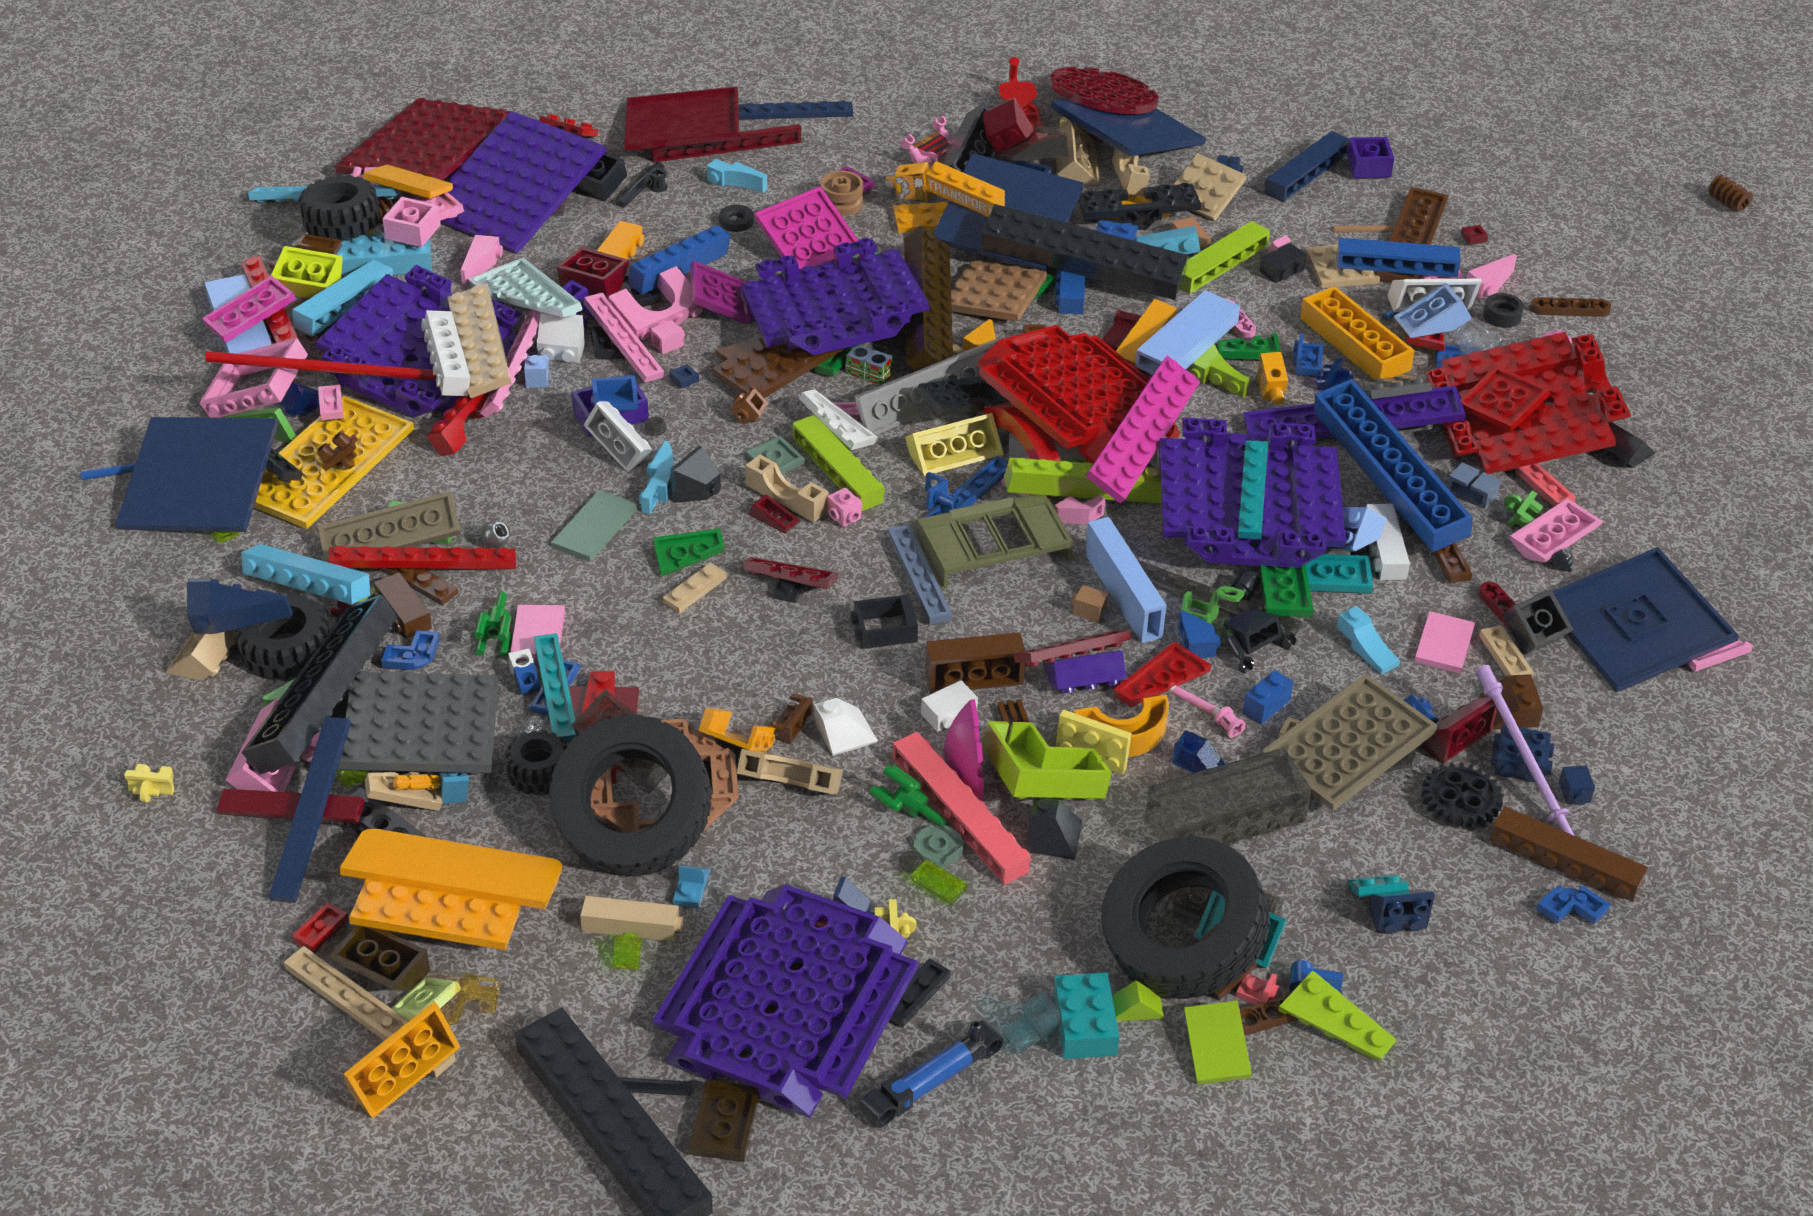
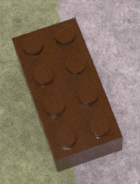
(976, 661)

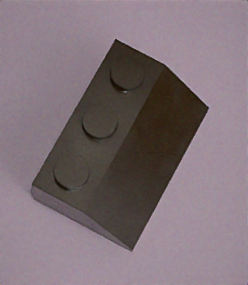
(383, 957)

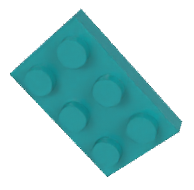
(1340, 573)
(1214, 913)

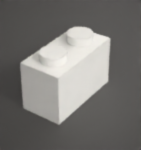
(945, 704)

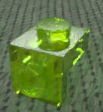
(627, 952)

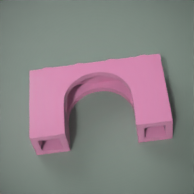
(675, 289)

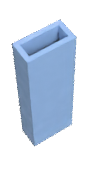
(221, 292)
(1189, 332)
(1125, 580)

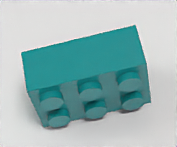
(1086, 1015)

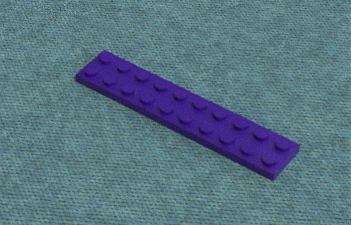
(1402, 411)

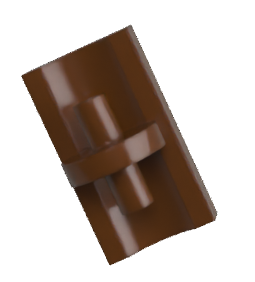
(341, 455)

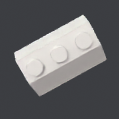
(617, 435)

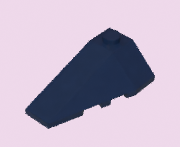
(224, 608)

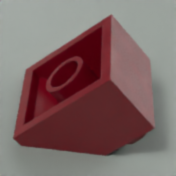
(1006, 125)

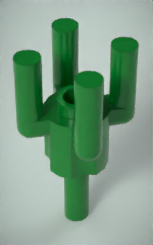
(495, 625)
(906, 796)

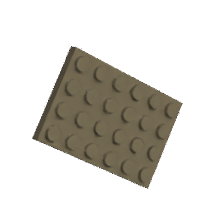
(1353, 740)

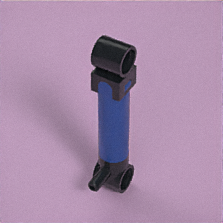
(900, 1093)

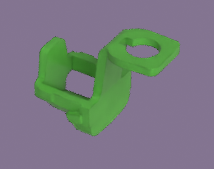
(1210, 608)

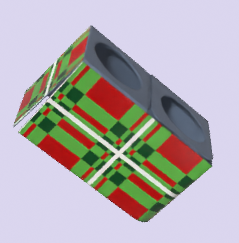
(869, 364)

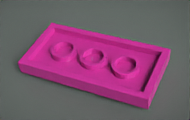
(248, 309)

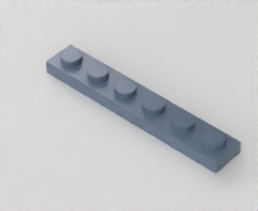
(919, 574)

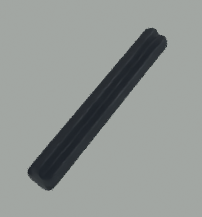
(637, 187)
(657, 1086)

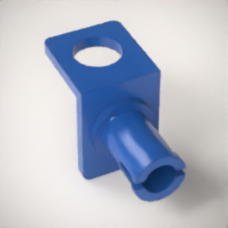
(938, 493)

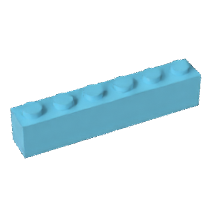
(338, 298)
(306, 573)

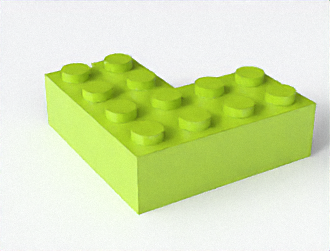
(1043, 771)

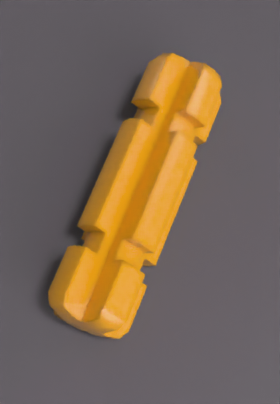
(416, 782)

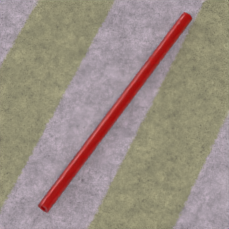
(317, 365)

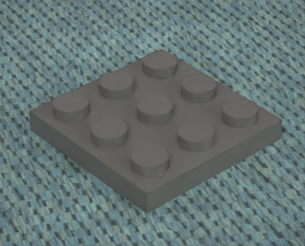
(1393, 387)

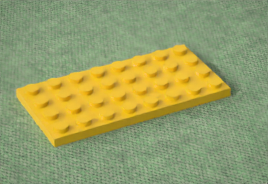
(319, 489)

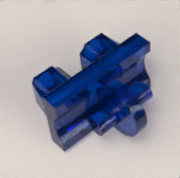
(1333, 375)

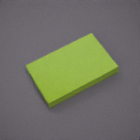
(1217, 1042)

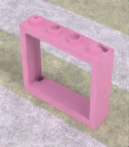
(220, 399)

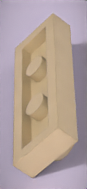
(694, 587)
(1505, 651)

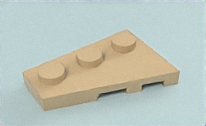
(380, 787)

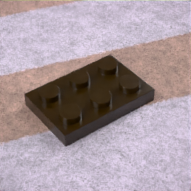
(724, 1120)

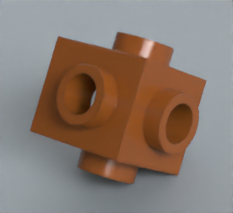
(748, 406)

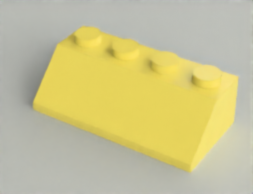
(955, 444)

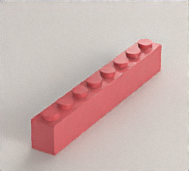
(962, 808)

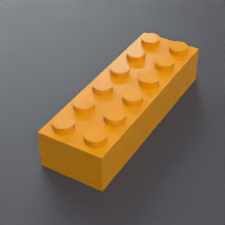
(1356, 334)

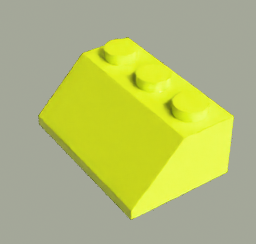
(307, 271)

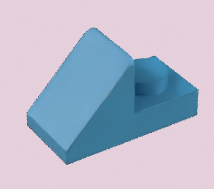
(453, 786)
(690, 885)

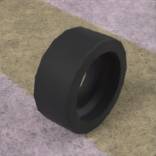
(1499, 318)

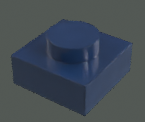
(684, 376)

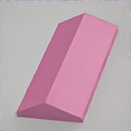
(1554, 531)

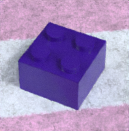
(1370, 157)

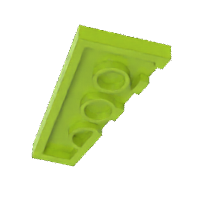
(1327, 1009)

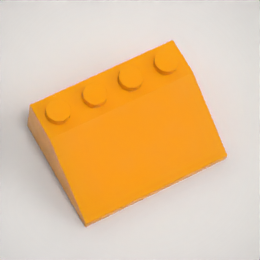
(401, 1060)

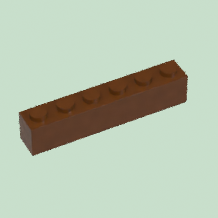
(1568, 854)

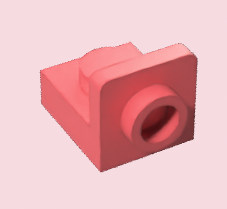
(1258, 990)

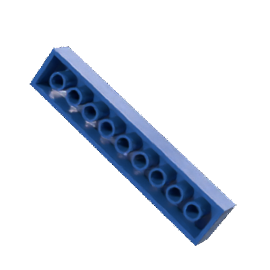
(1393, 465)

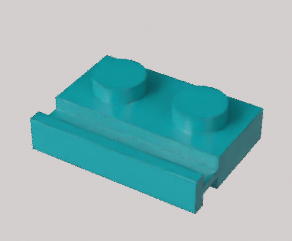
(1370, 885)

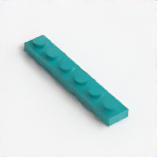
(1253, 490)
(555, 685)

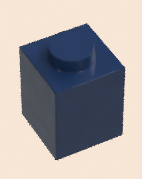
(1576, 785)

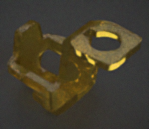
(472, 989)

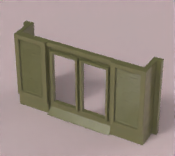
(951, 551)

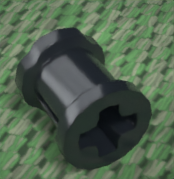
(658, 180)

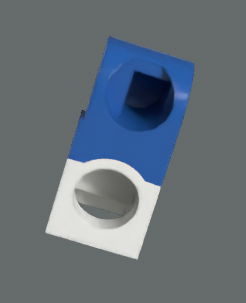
(524, 672)

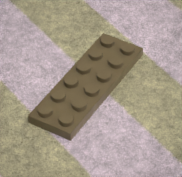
(395, 526)

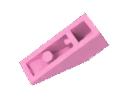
(480, 257)
(1493, 275)

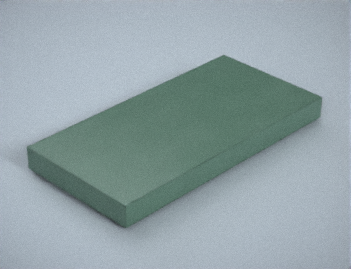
(594, 525)

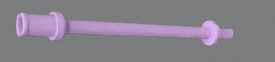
(1493, 690)

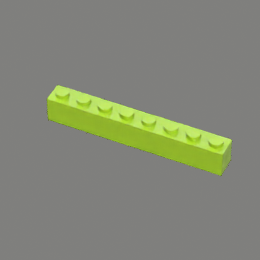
(1069, 479)

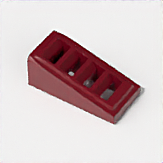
(758, 512)

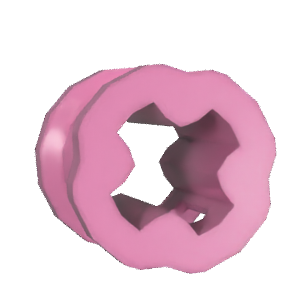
(1230, 722)

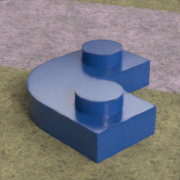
(414, 656)
(1584, 902)

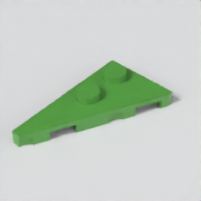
(284, 431)

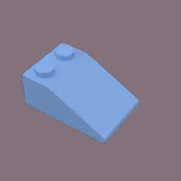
(1434, 313)

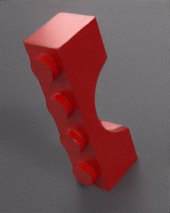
(449, 434)

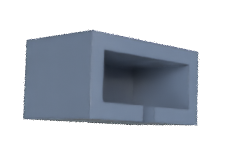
(1472, 486)

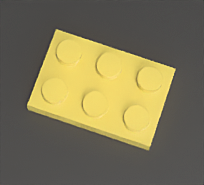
(1108, 741)

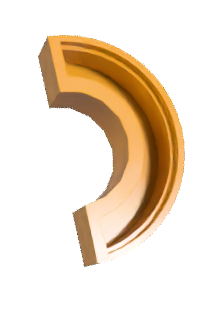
(1146, 728)

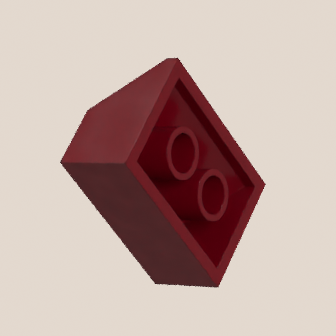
(594, 271)
(1461, 729)

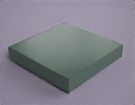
(778, 451)

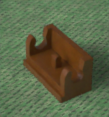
(793, 718)

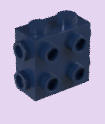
(1509, 760)

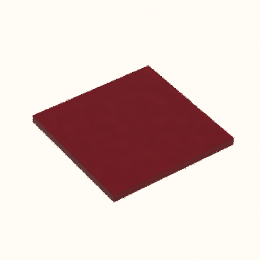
(682, 118)

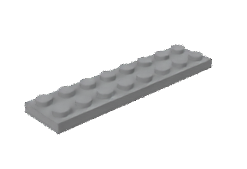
(899, 400)

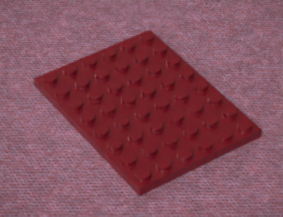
(426, 138)

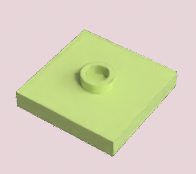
(424, 994)

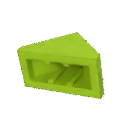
(1137, 1003)

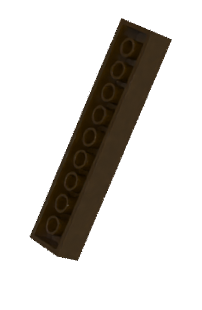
(929, 332)

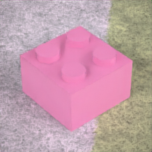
(411, 221)

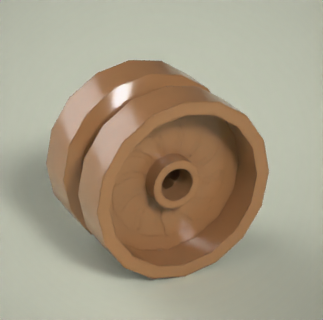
(844, 191)

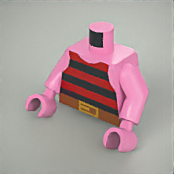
(930, 148)

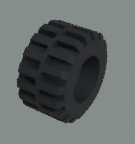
(523, 757)

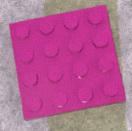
(805, 227)

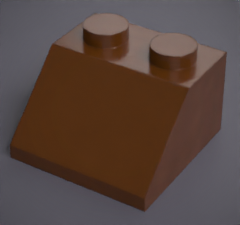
(1522, 701)

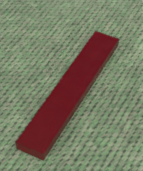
(284, 805)

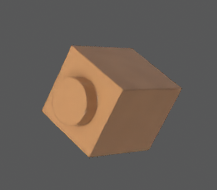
(1090, 603)

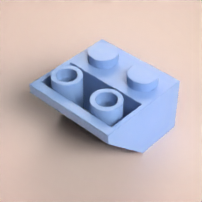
(1361, 527)

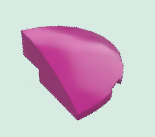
(964, 750)

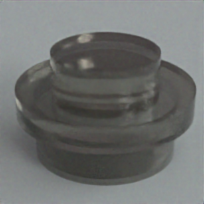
(655, 426)
(910, 861)

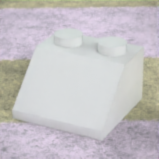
(561, 337)

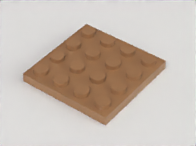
(995, 290)

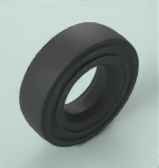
(736, 225)

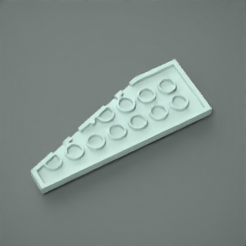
(527, 287)

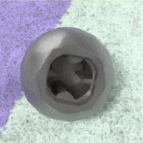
(495, 534)

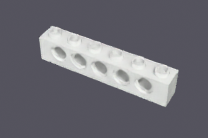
(446, 353)

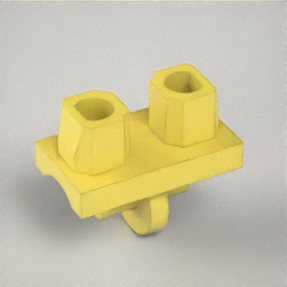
(148, 783)
(904, 925)

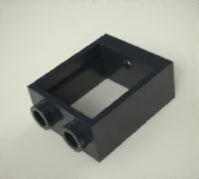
(883, 608)

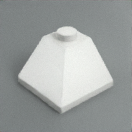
(842, 726)

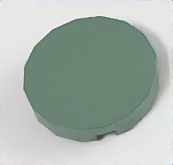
(946, 846)

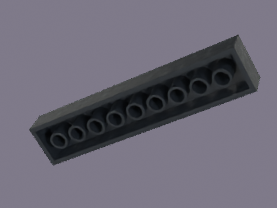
(1084, 252)
(319, 686)
(611, 1119)

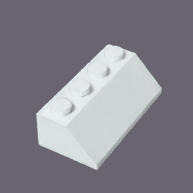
(1408, 291)

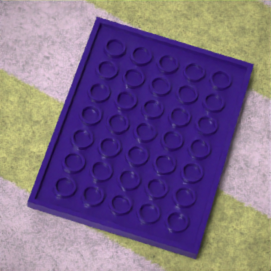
(519, 179)

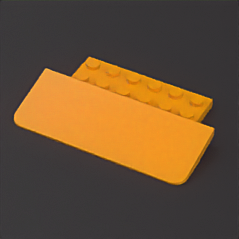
(445, 887)

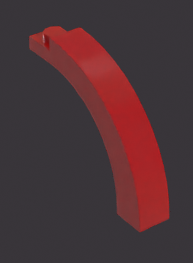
(1029, 434)

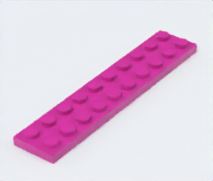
(1141, 429)

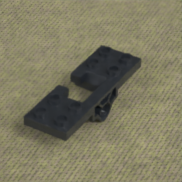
(1162, 200)
(952, 395)

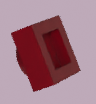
(1474, 234)

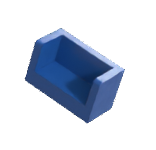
(618, 391)

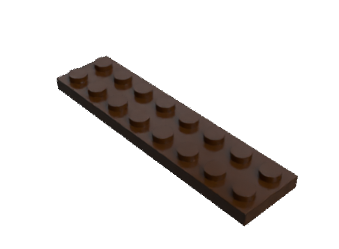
(1417, 224)

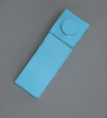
(736, 175)
(1365, 640)

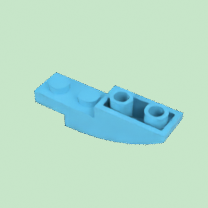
(659, 481)

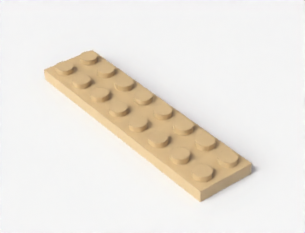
(480, 339)

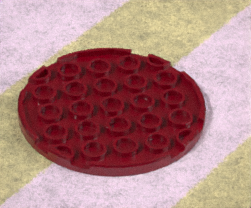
(1103, 90)

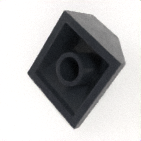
(695, 477)
(1053, 829)

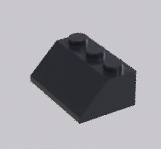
(1628, 448)

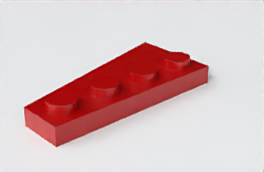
(1167, 669)

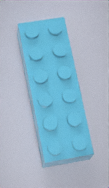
(394, 254)

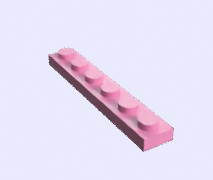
(623, 337)

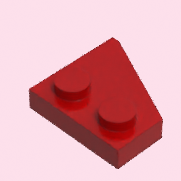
(1431, 341)

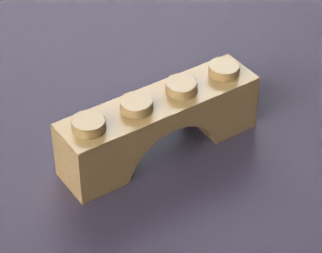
(1131, 176)
(767, 479)
(790, 771)

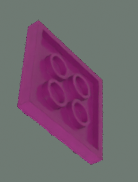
(718, 292)

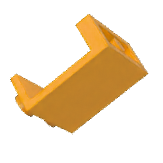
(716, 722)

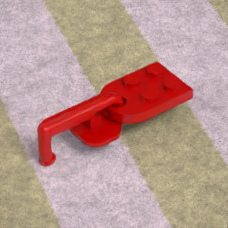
(1022, 91)

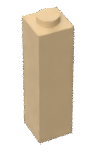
(637, 917)

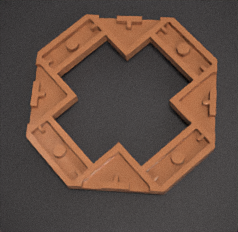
(625, 815)

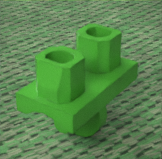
(1524, 510)

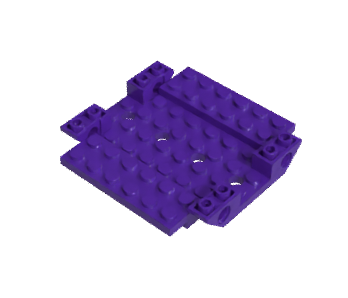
(834, 301)
(388, 332)
(1204, 489)
(825, 1012)

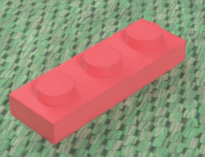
(1544, 484)

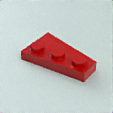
(569, 125)

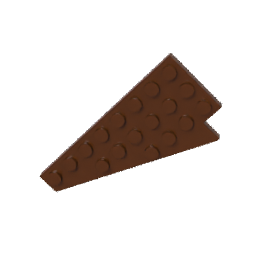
(763, 367)

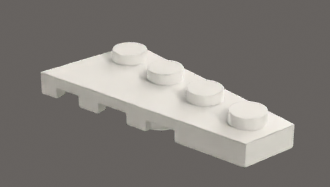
(840, 423)

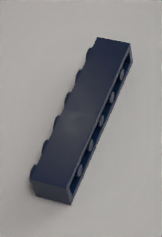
(1306, 166)

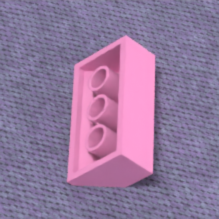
(245, 776)

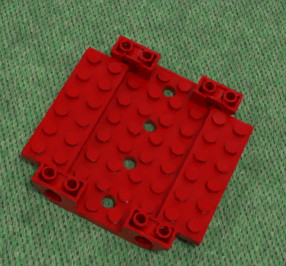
(1066, 385)
(1552, 431)

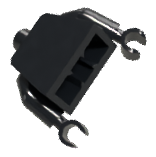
(1253, 631)

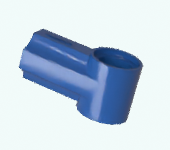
(1301, 969)

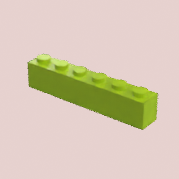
(1224, 255)
(837, 461)

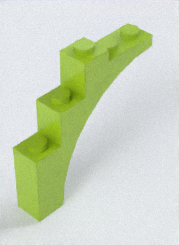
(1214, 368)

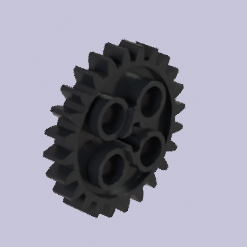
(1462, 795)

